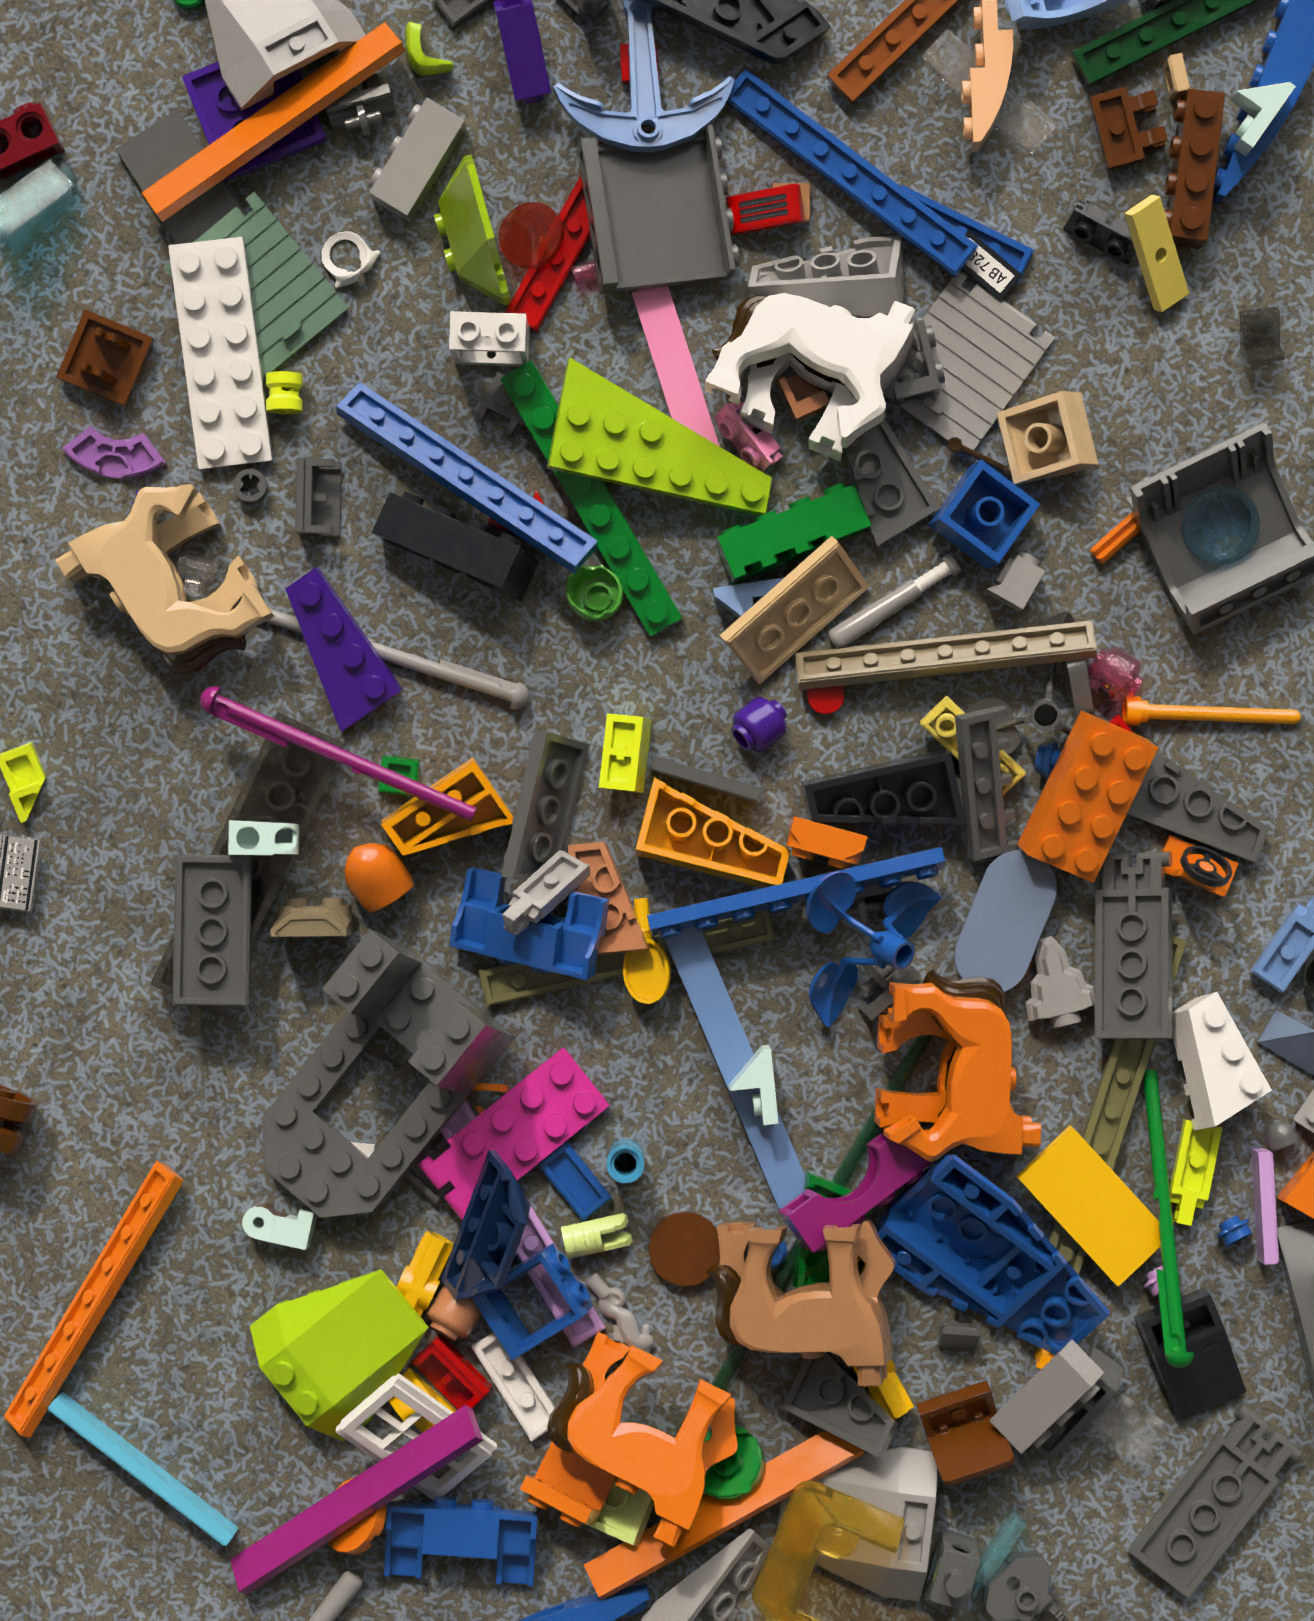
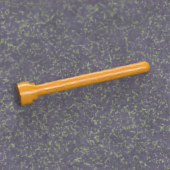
(1139, 711)

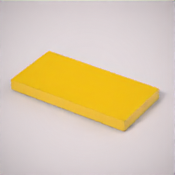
(1092, 1205)

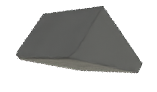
(958, 1336)

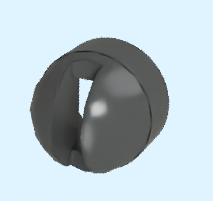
(1280, 1135)

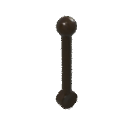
(955, 444)

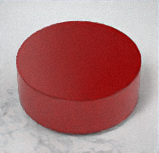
(825, 699)

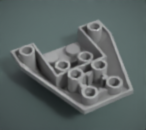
(273, 38)
(905, 1486)

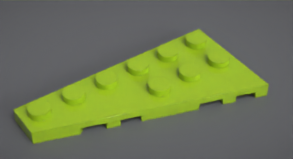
(629, 443)

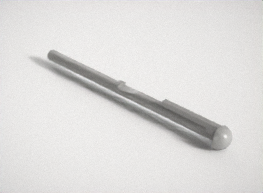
(444, 670)

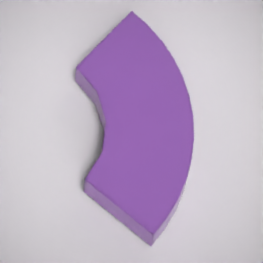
(114, 457)

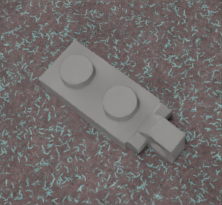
(544, 891)

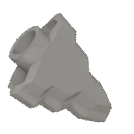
(1057, 988)

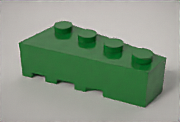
(791, 533)

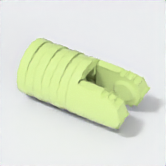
(587, 1236)

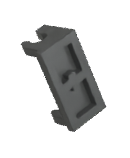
(318, 497)

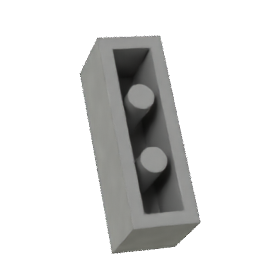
(416, 159)
(1048, 1398)

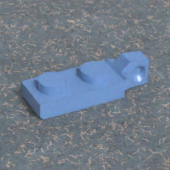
(1287, 948)

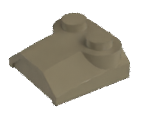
(301, 920)

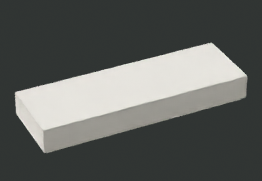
(516, 1385)

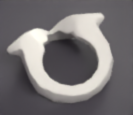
(367, 258)

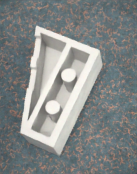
(1215, 1061)

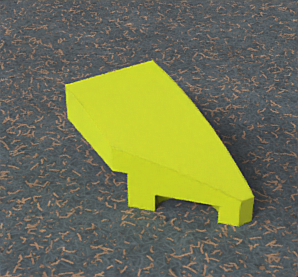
(23, 776)

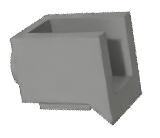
(1016, 581)

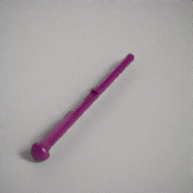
(282, 734)

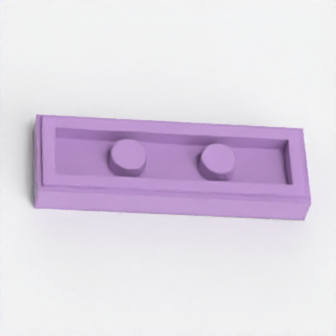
(1265, 1206)

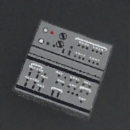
(19, 871)

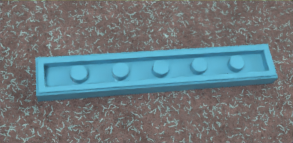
(143, 1468)

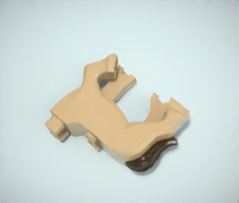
(151, 591)

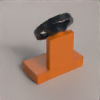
(1199, 866)

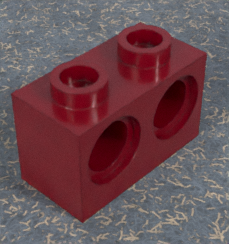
(23, 151)

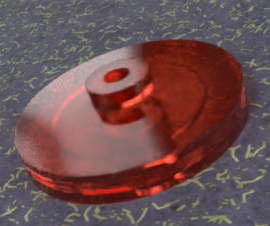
(531, 235)

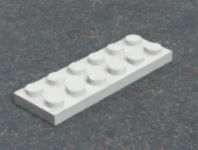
(220, 352)

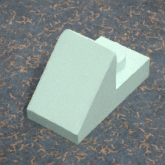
(1263, 105)
(759, 1074)

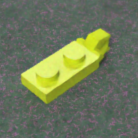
(1193, 1170)

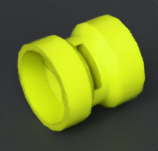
(284, 392)

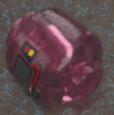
(1115, 674)

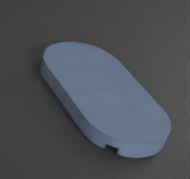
(1006, 919)

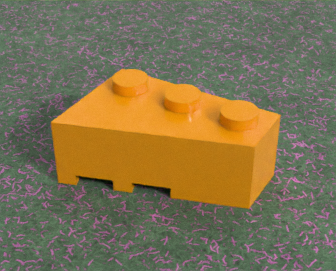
(423, 825)

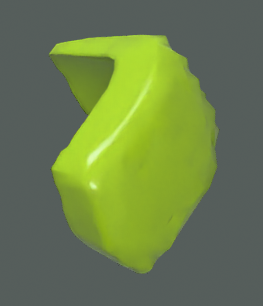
(417, 60)

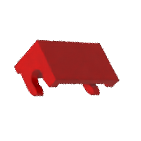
(451, 1373)

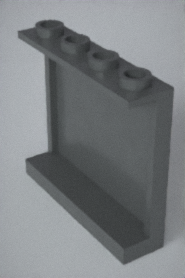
(658, 214)

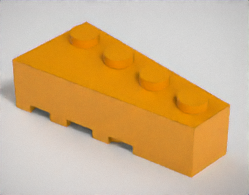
(706, 841)

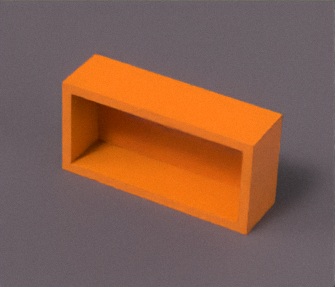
(1087, 796)

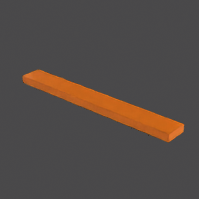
(273, 121)
(93, 1299)
(804, 1462)

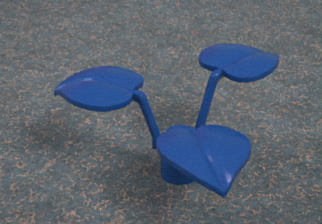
(827, 903)

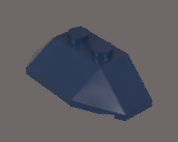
(487, 1233)

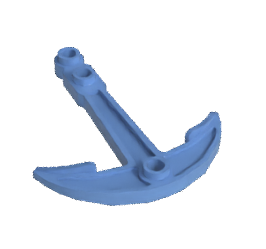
(624, 128)

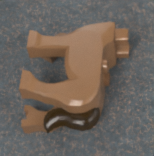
(813, 1318)

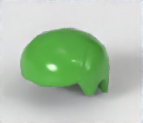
(594, 593)

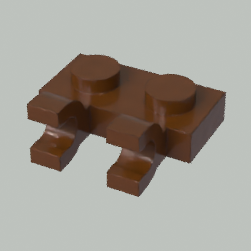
(1117, 126)

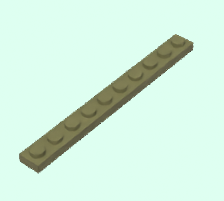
(1113, 1108)

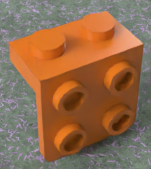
(569, 1486)

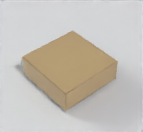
(1175, 76)

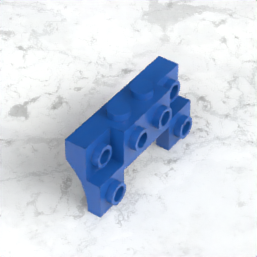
(548, 946)
(461, 1531)

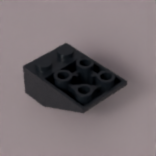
(1212, 1373)

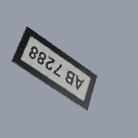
(991, 269)

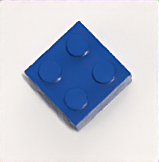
(984, 514)

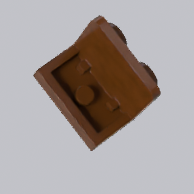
(962, 1435)

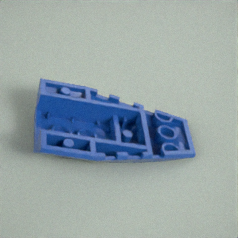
(985, 1254)

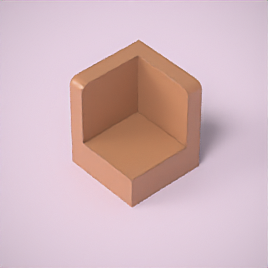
(801, 397)

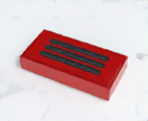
(766, 209)

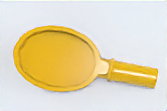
(646, 972)

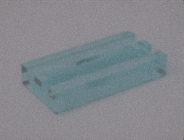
(1000, 1545)

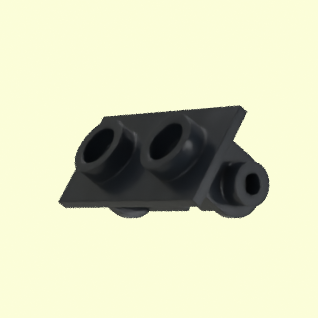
(1089, 226)

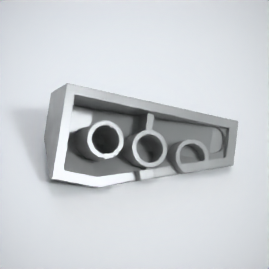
(857, 279)
(714, 1586)

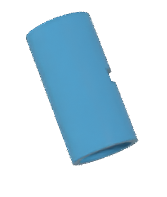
(620, 1174)

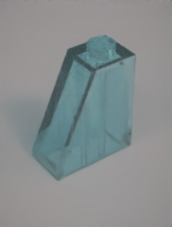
(36, 203)

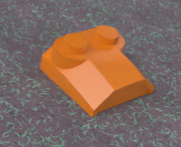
(820, 839)

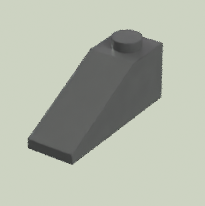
(1085, 1412)

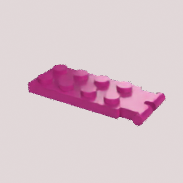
(519, 1126)

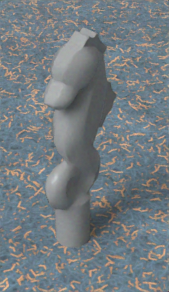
(611, 1305)

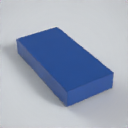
(575, 1180)

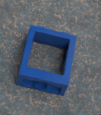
(506, 1322)

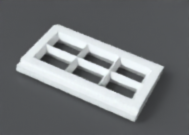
(425, 1406)

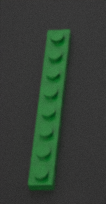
(595, 506)

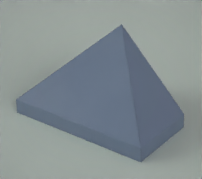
(1289, 1040)

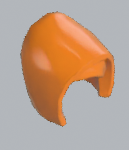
(376, 876)

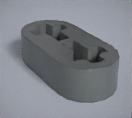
(1078, 687)

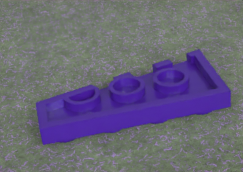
(343, 655)

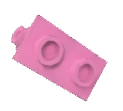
(754, 449)

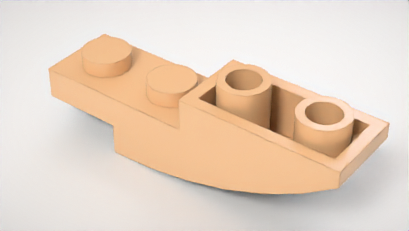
(986, 85)

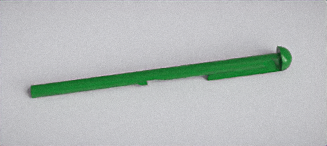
(1168, 1278)

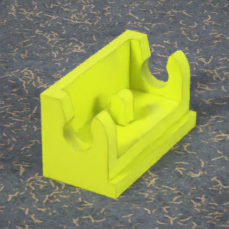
(625, 753)

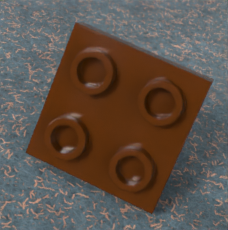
(105, 358)

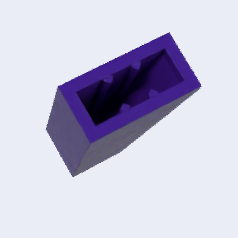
(522, 49)

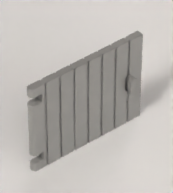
(983, 359)

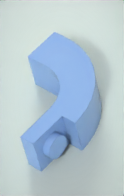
(1049, 13)

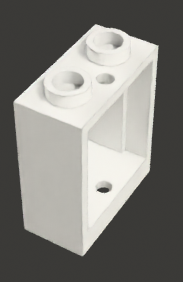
(480, 332)

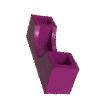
(888, 1169)

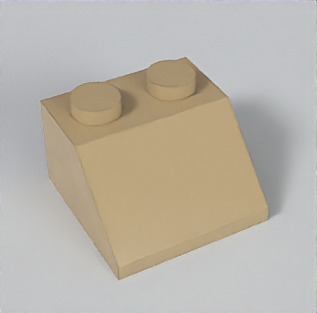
(1047, 437)

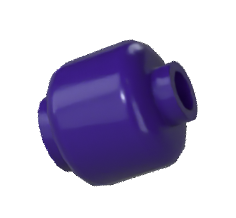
(759, 724)

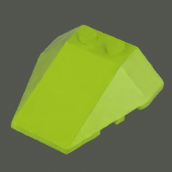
(470, 234)
(336, 1347)

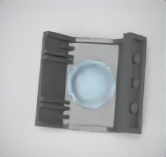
(1223, 529)

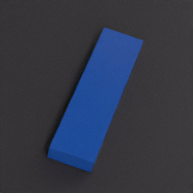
(1009, 249)

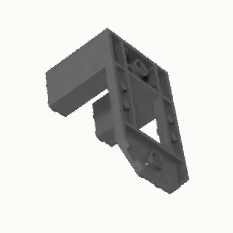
(451, 1044)

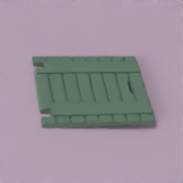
(286, 288)

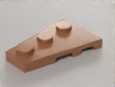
(622, 927)

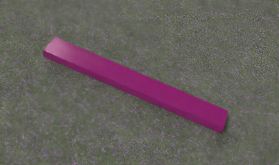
(356, 1499)

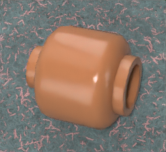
(452, 1317)

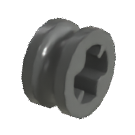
(239, 486)

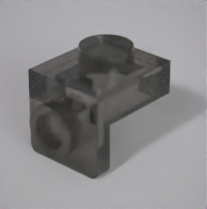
(1260, 336)

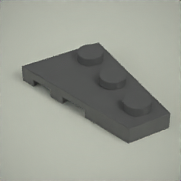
(835, 1402)

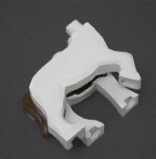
(825, 348)

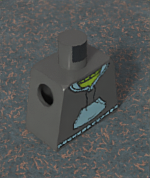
(952, 1571)

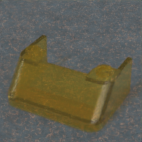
(813, 1523)

